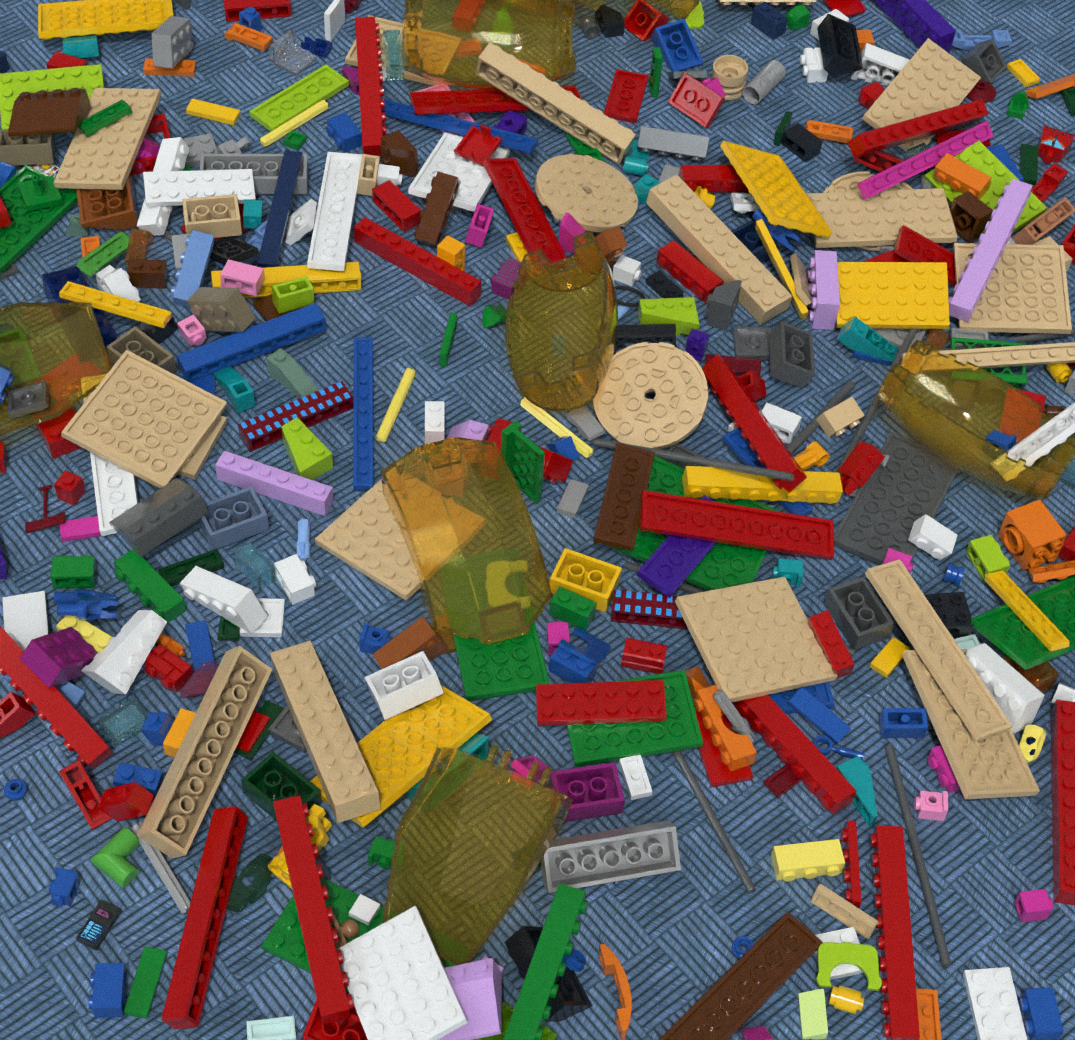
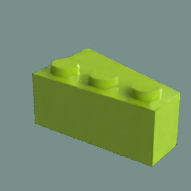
(670, 311)
(305, 450)

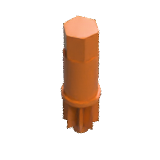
(171, 644)

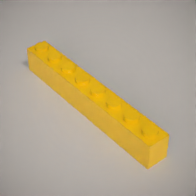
(321, 279)
(734, 485)

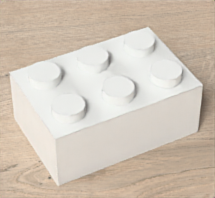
(404, 685)

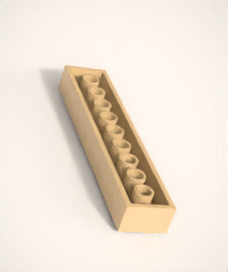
(554, 103)
(718, 248)
(325, 732)
(205, 753)

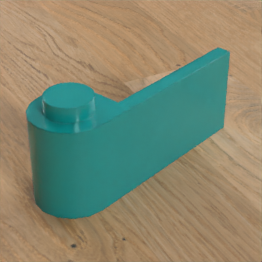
(636, 161)

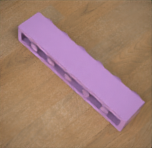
(274, 483)

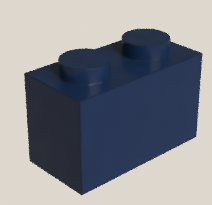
(769, 20)

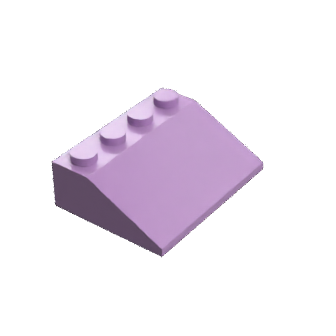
(480, 996)

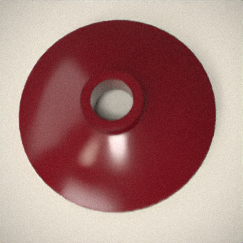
(982, 90)

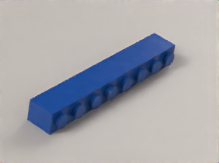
(251, 342)

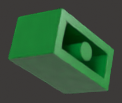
(73, 572)
(572, 608)

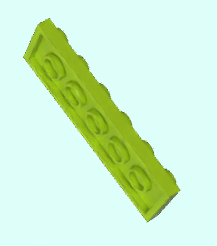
(299, 97)

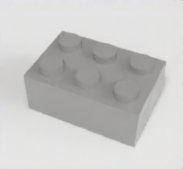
(171, 42)

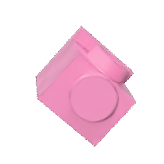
(194, 334)
(931, 805)

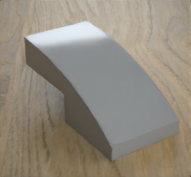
(586, 423)

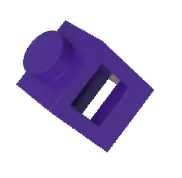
(697, 344)

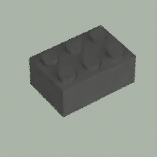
(791, 354)
(859, 613)

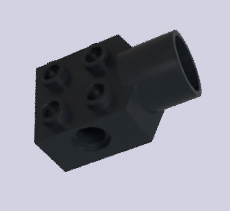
(953, 612)

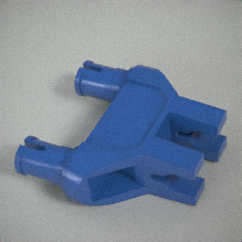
(778, 232)
(86, 604)

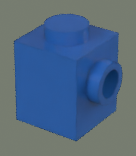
(157, 727)

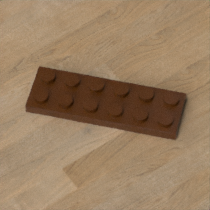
(622, 497)

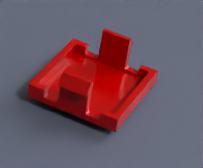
(478, 145)

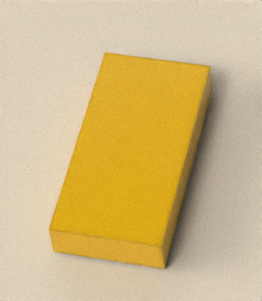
(1023, 73)
(889, 657)

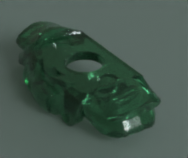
(242, 895)

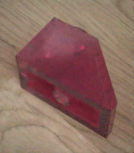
(199, 681)

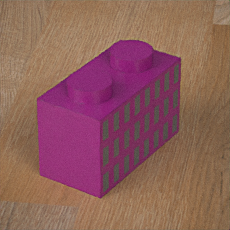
(503, 281)

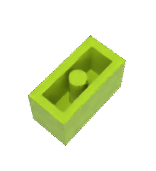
(292, 294)
(987, 556)

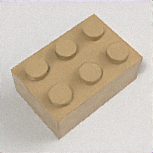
(213, 215)

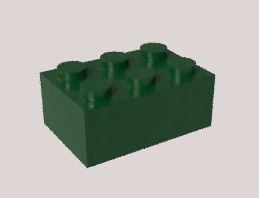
(277, 780)

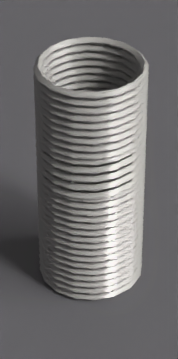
(764, 82)

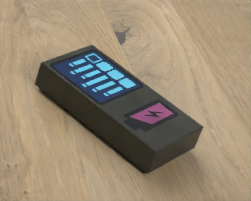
(98, 925)

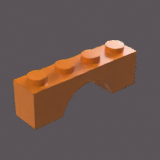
(735, 749)

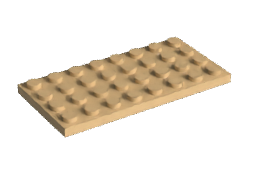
(924, 86)
(108, 154)
(882, 215)
(981, 768)

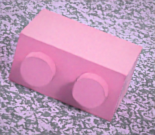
(242, 276)

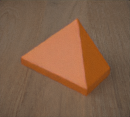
(696, 680)

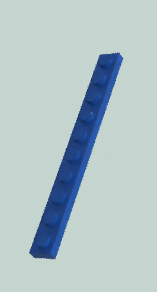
(458, 126)
(363, 414)

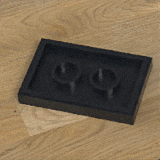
(232, 249)

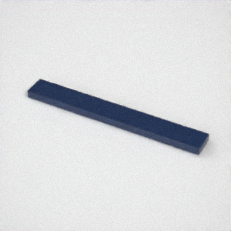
(280, 209)

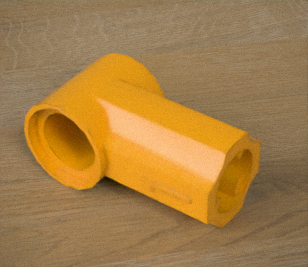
(813, 455)

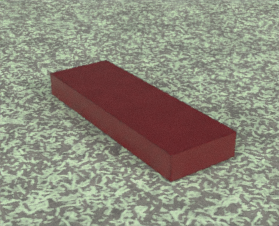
(739, 365)

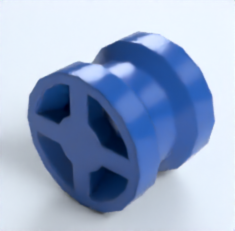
(954, 574)

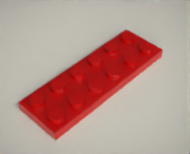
(600, 702)

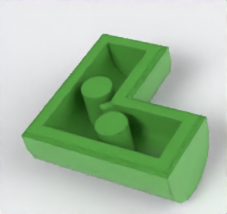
(112, 856)

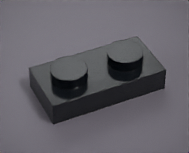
(663, 286)

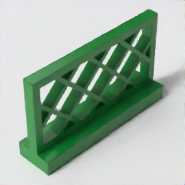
(1016, 380)
(516, 444)

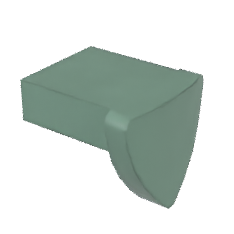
(75, 228)

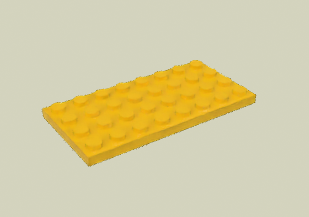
(100, 17)
(775, 189)
(405, 744)

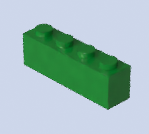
(149, 586)

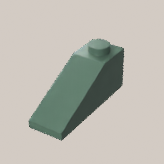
(290, 374)

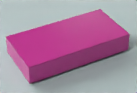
(80, 529)

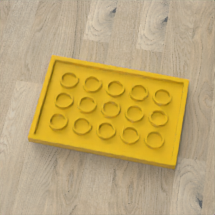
(894, 294)

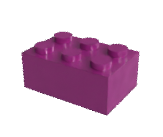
(58, 656)
(593, 788)

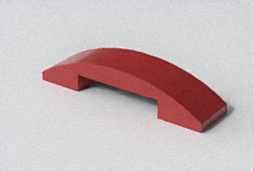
(1048, 184)

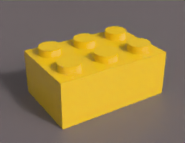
(586, 577)

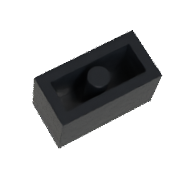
(801, 142)

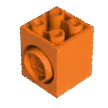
(1032, 535)

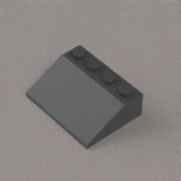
(159, 516)

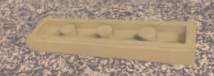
(800, 279)

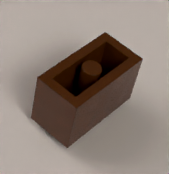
(148, 273)

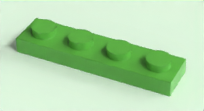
(104, 254)

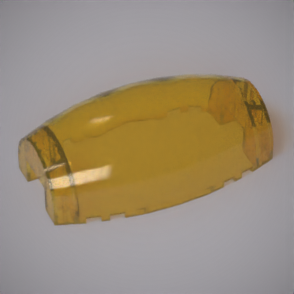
(449, 35)
(562, 326)
(955, 408)

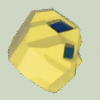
(1032, 742)

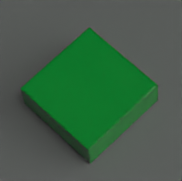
(295, 140)

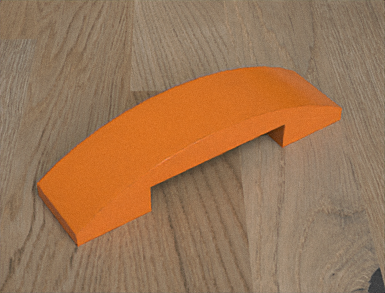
(612, 965)

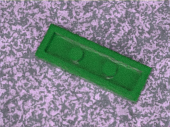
(655, 72)
(105, 117)
(448, 339)
(145, 982)

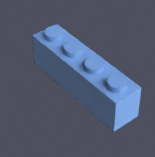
(194, 266)

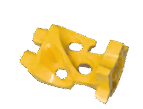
(320, 827)

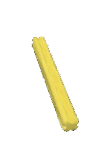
(294, 123)
(395, 405)
(557, 427)

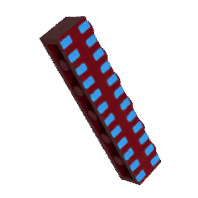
(309, 409)
(646, 609)

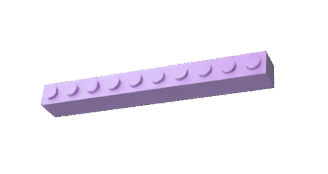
(989, 250)

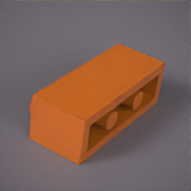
(961, 176)

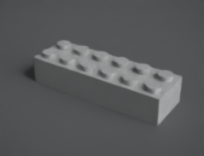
(264, 169)
(611, 856)

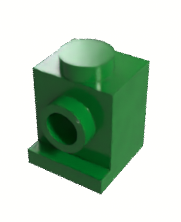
(381, 853)

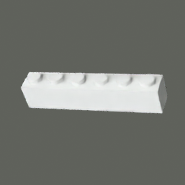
(171, 157)

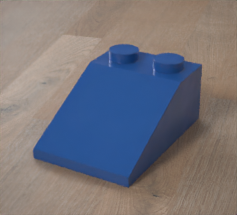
(677, 46)

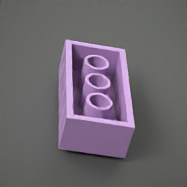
(823, 289)

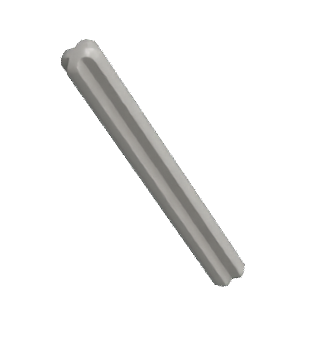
(165, 872)

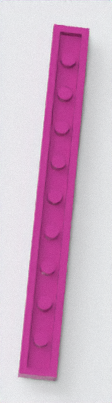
(923, 160)

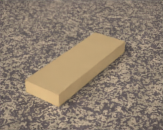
(844, 911)

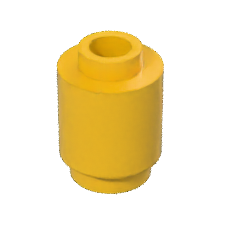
(1060, 372)
(846, 999)

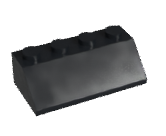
(839, 46)
(570, 997)

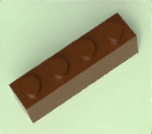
(437, 209)

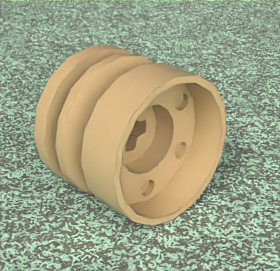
(731, 74)

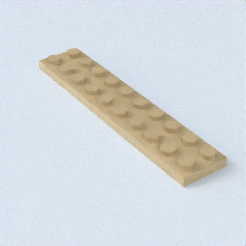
(938, 650)

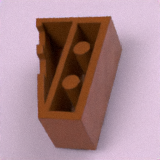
(612, 244)
(414, 639)

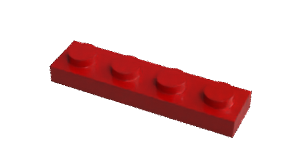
(851, 873)

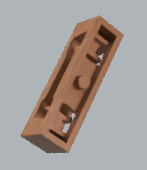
(1045, 223)

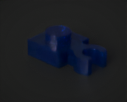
(317, 47)

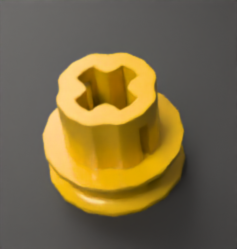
(707, 198)

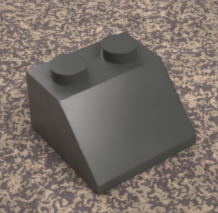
(985, 60)
(723, 305)

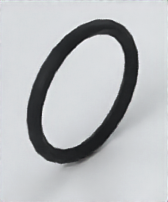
(632, 290)

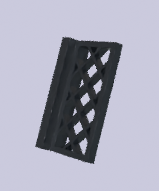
(640, 333)

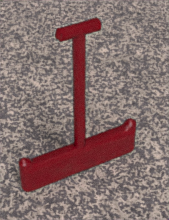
(46, 522)

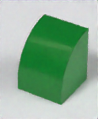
(798, 17)

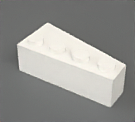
(879, 65)
(224, 598)
(126, 653)
(1008, 687)

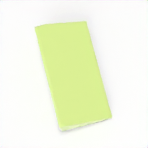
(813, 1014)

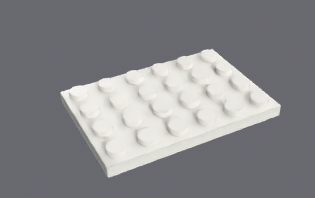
(473, 177)
(401, 982)

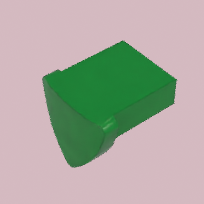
(1018, 105)
(493, 315)

